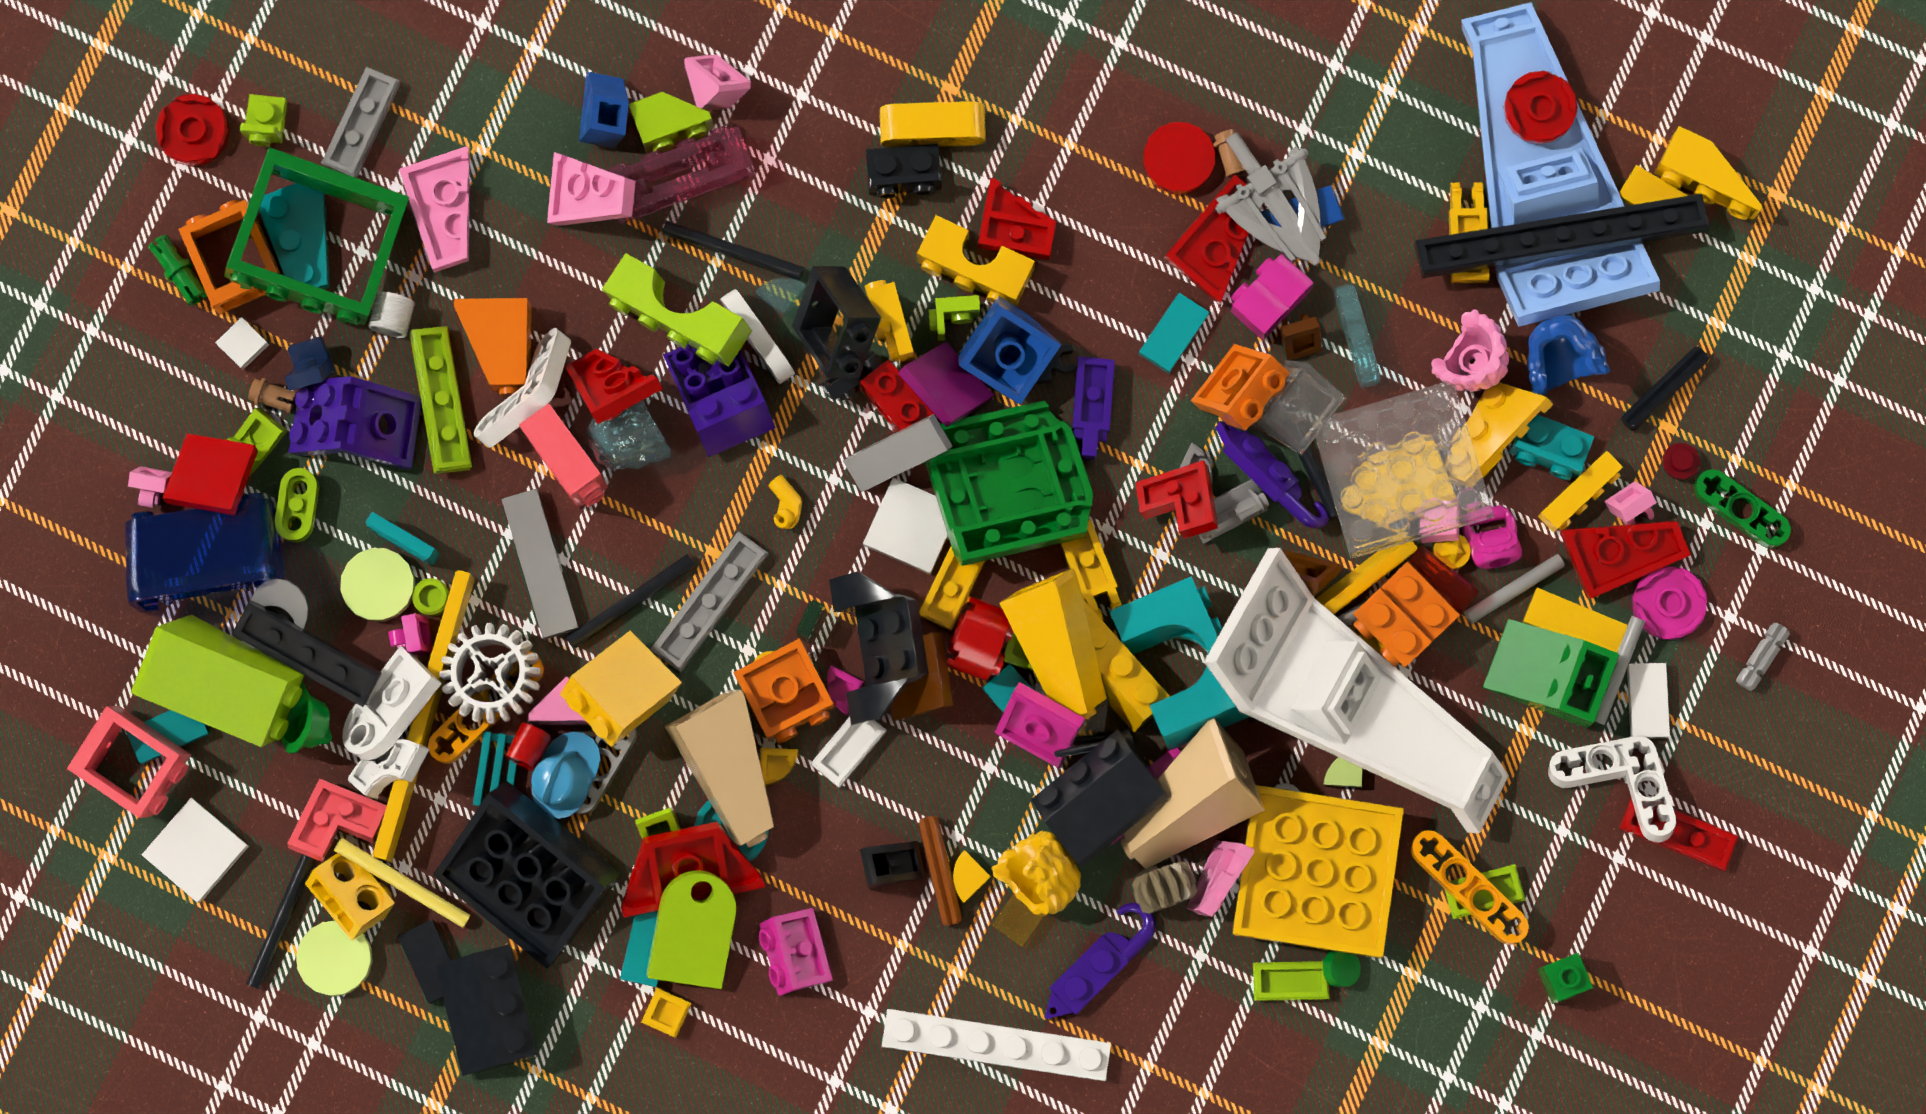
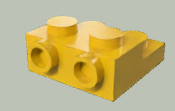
(892, 322)

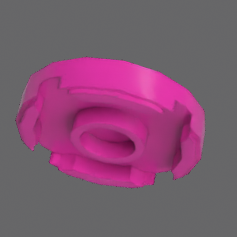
(1670, 603)

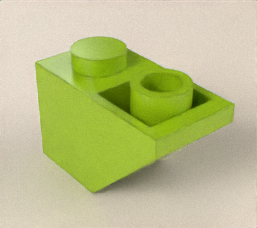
(667, 120)

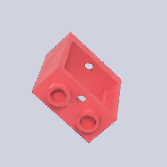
(564, 457)
(100, 741)

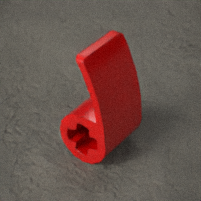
(528, 746)

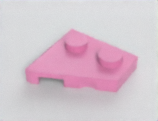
(1218, 876)

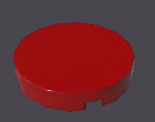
(1540, 107)
(192, 130)
(1179, 158)

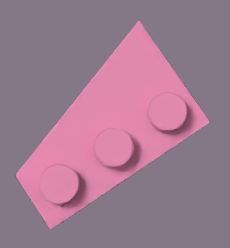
(587, 193)
(441, 205)

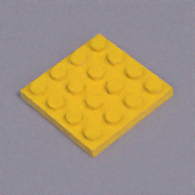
(1319, 872)

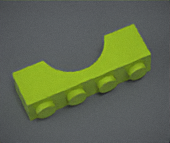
(711, 330)

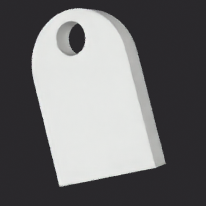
(391, 706)

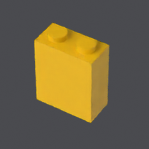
(620, 688)

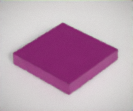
(945, 385)

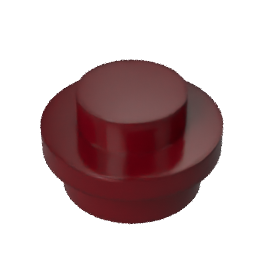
(1680, 461)

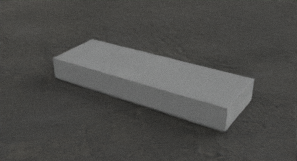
(361, 122)
(897, 453)

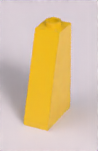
(1058, 641)

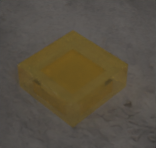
(1016, 921)

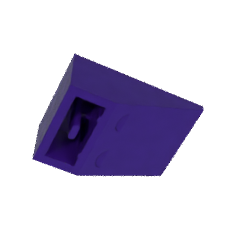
(719, 399)

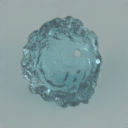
(628, 440)

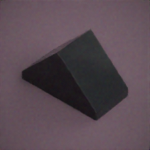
(892, 864)

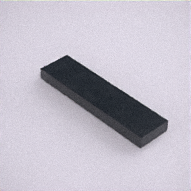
(306, 653)

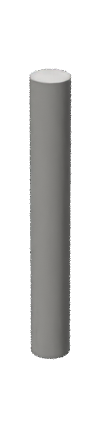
(1514, 588)
(1625, 653)

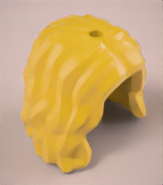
(1040, 873)

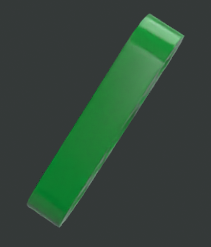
(1757, 505)

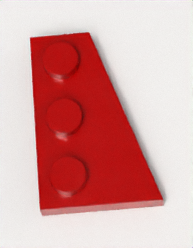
(1621, 553)

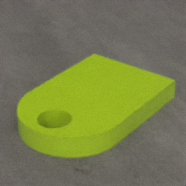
(693, 934)

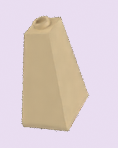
(725, 762)
(1207, 794)

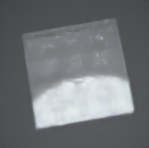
(1402, 470)

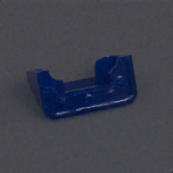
(200, 552)

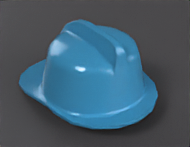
(565, 774)

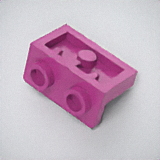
(794, 951)

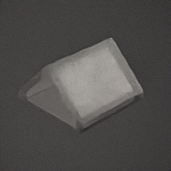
(1300, 407)

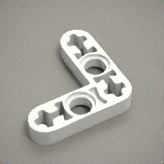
(534, 395)
(1623, 766)

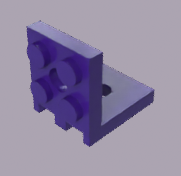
(344, 418)

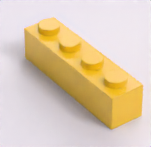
(1585, 487)

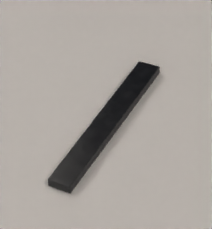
(1561, 236)

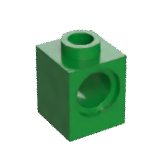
(1565, 978)

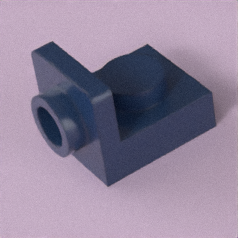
(310, 363)

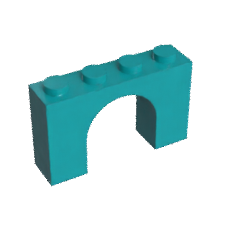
(1178, 614)

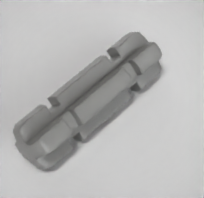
(1763, 656)

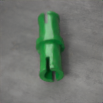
(177, 270)

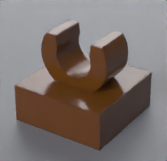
(1300, 337)

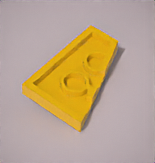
(1499, 418)

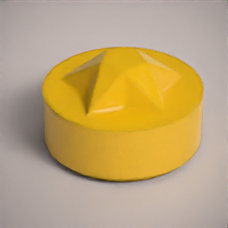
(1453, 553)

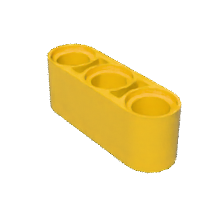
(932, 124)

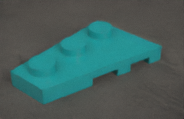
(297, 230)

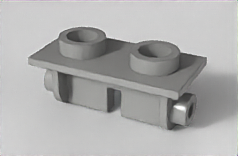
(1236, 508)

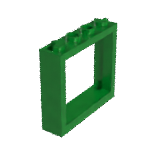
(334, 184)

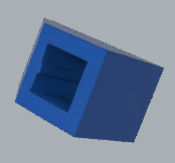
(603, 110)

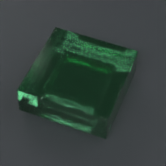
(810, 621)

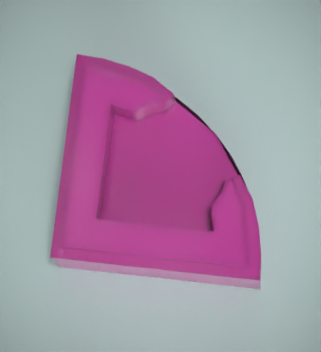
(838, 684)

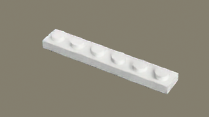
(996, 1045)

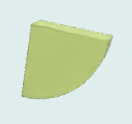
(1343, 774)

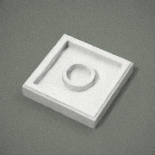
(908, 527)
(195, 850)

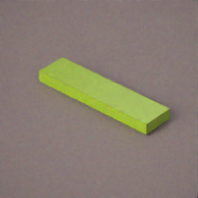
(440, 399)

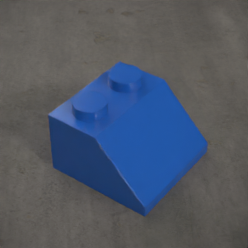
(1008, 350)

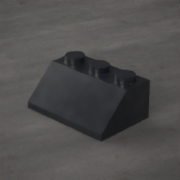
(1100, 798)
(486, 1010)

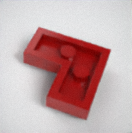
(1185, 491)

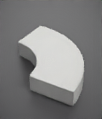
(398, 763)

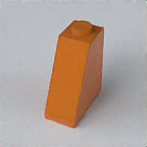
(500, 338)

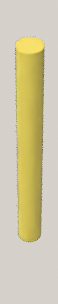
(402, 882)

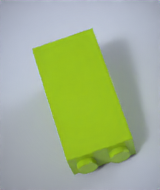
(218, 681)

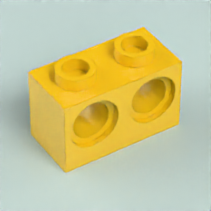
(341, 897)

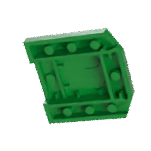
(1010, 483)

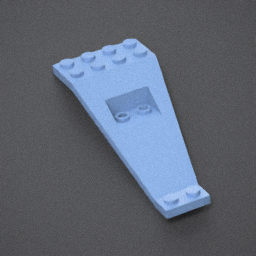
(1545, 179)

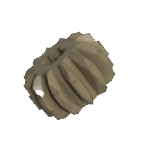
(1164, 887)

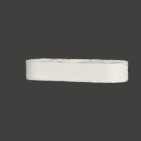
(759, 338)

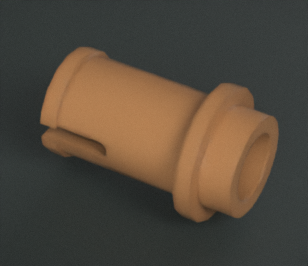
(1229, 159)
(271, 395)

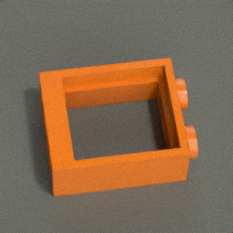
(230, 295)

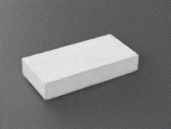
(1648, 700)
(847, 750)

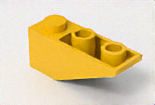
(1701, 168)

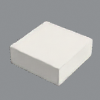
(242, 343)

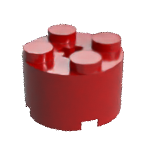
(979, 640)

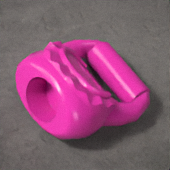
(1496, 546)

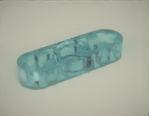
(1357, 335)

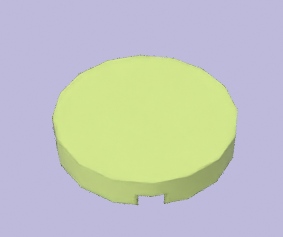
(377, 584)
(332, 961)

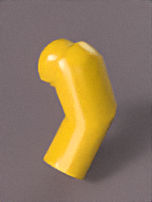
(789, 505)

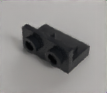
(903, 170)

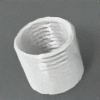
(391, 314)

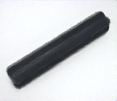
(1664, 388)

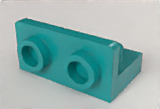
(1553, 446)

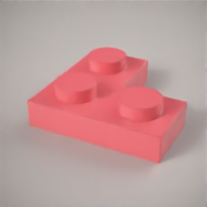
(332, 810)

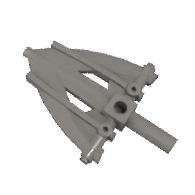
(1299, 234)

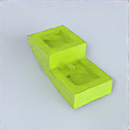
(262, 431)

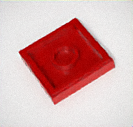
(210, 474)

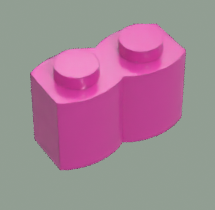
(1271, 296)

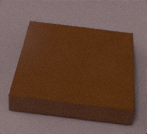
(929, 692)

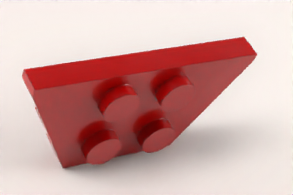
(685, 850)

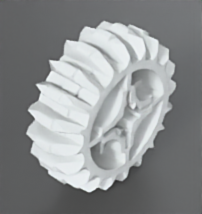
(504, 662)

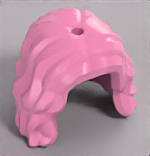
(1481, 341)

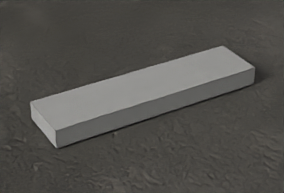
(540, 564)
(709, 601)

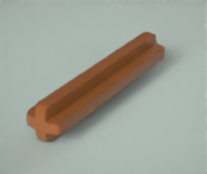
(940, 870)

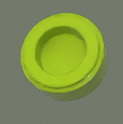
(430, 597)

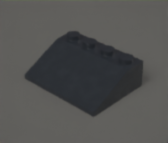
(526, 873)

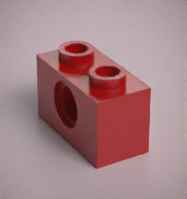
(893, 397)

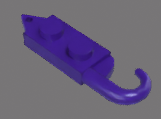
(1269, 474)
(1098, 966)

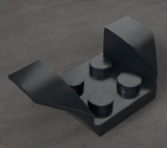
(888, 642)

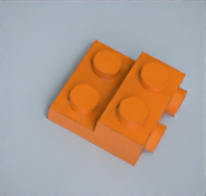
(1241, 386)
(1404, 615)
(785, 692)

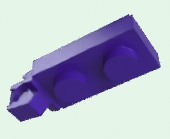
(1092, 403)

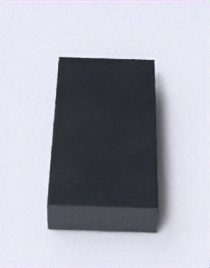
(425, 952)

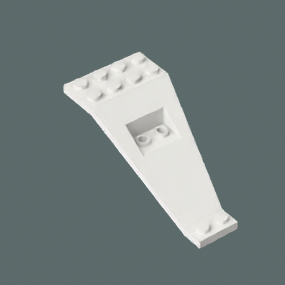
(1322, 683)

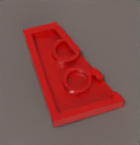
(1210, 247)
(609, 385)

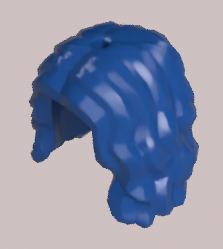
(1562, 352)

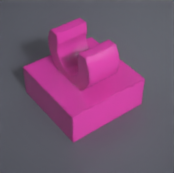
(414, 635)

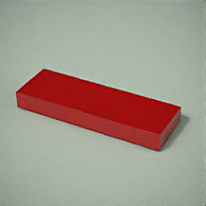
(1690, 837)

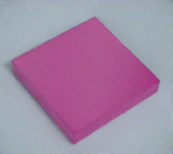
(1038, 724)

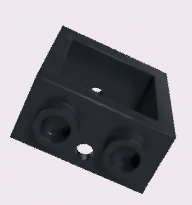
(836, 291)

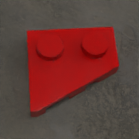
(1015, 224)

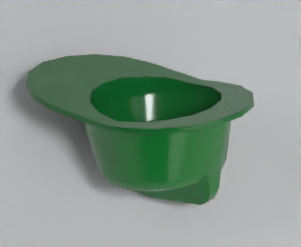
(307, 724)

